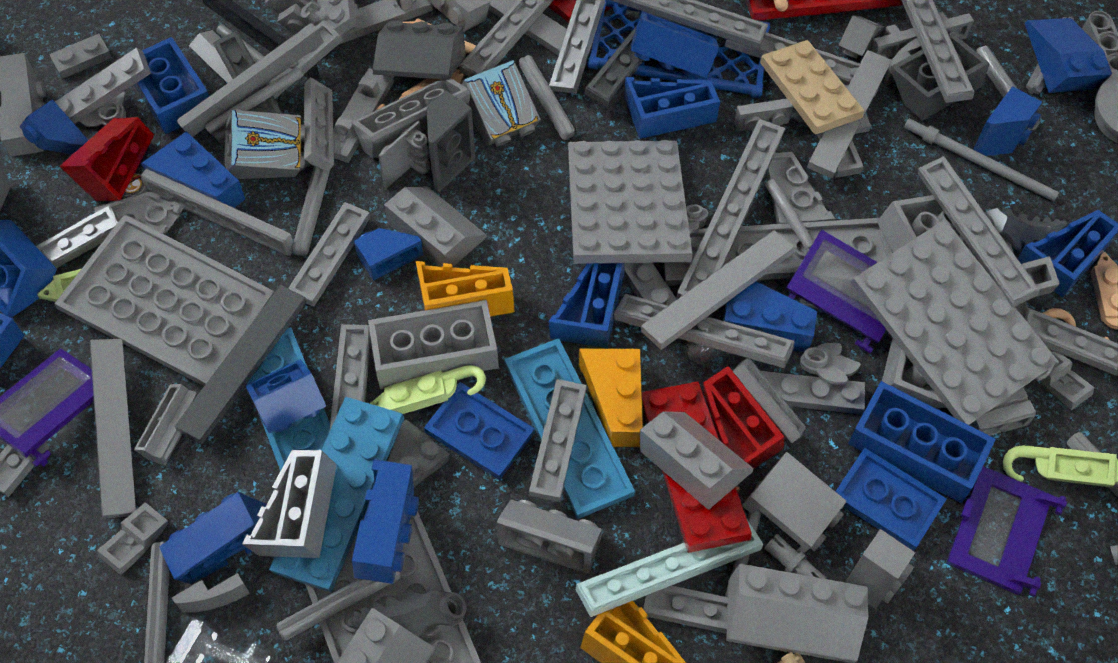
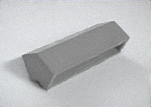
(205, 48)
(160, 434)

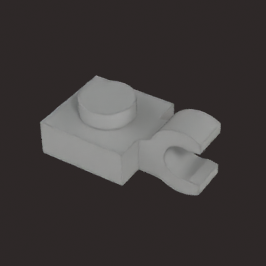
(297, 18)

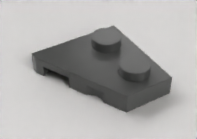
(418, 450)

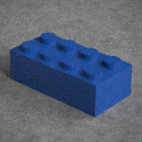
(922, 441)

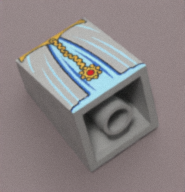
(501, 104)
(263, 144)

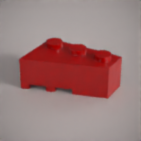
(109, 158)
(741, 420)

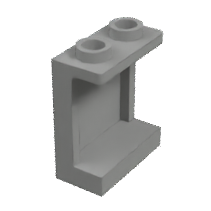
(797, 502)

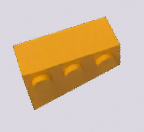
(456, 286)
(616, 390)
(627, 637)

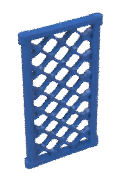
(739, 85)

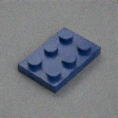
(479, 431)
(890, 499)

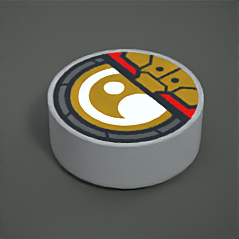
(135, 187)

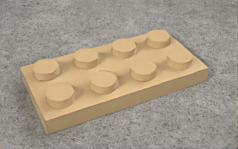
(811, 87)

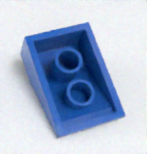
(1067, 55)

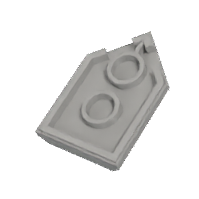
(148, 209)

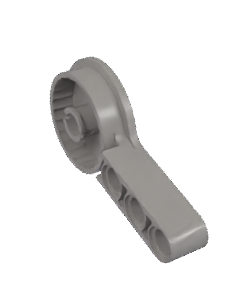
(1104, 33)

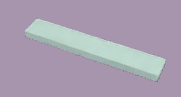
(657, 572)

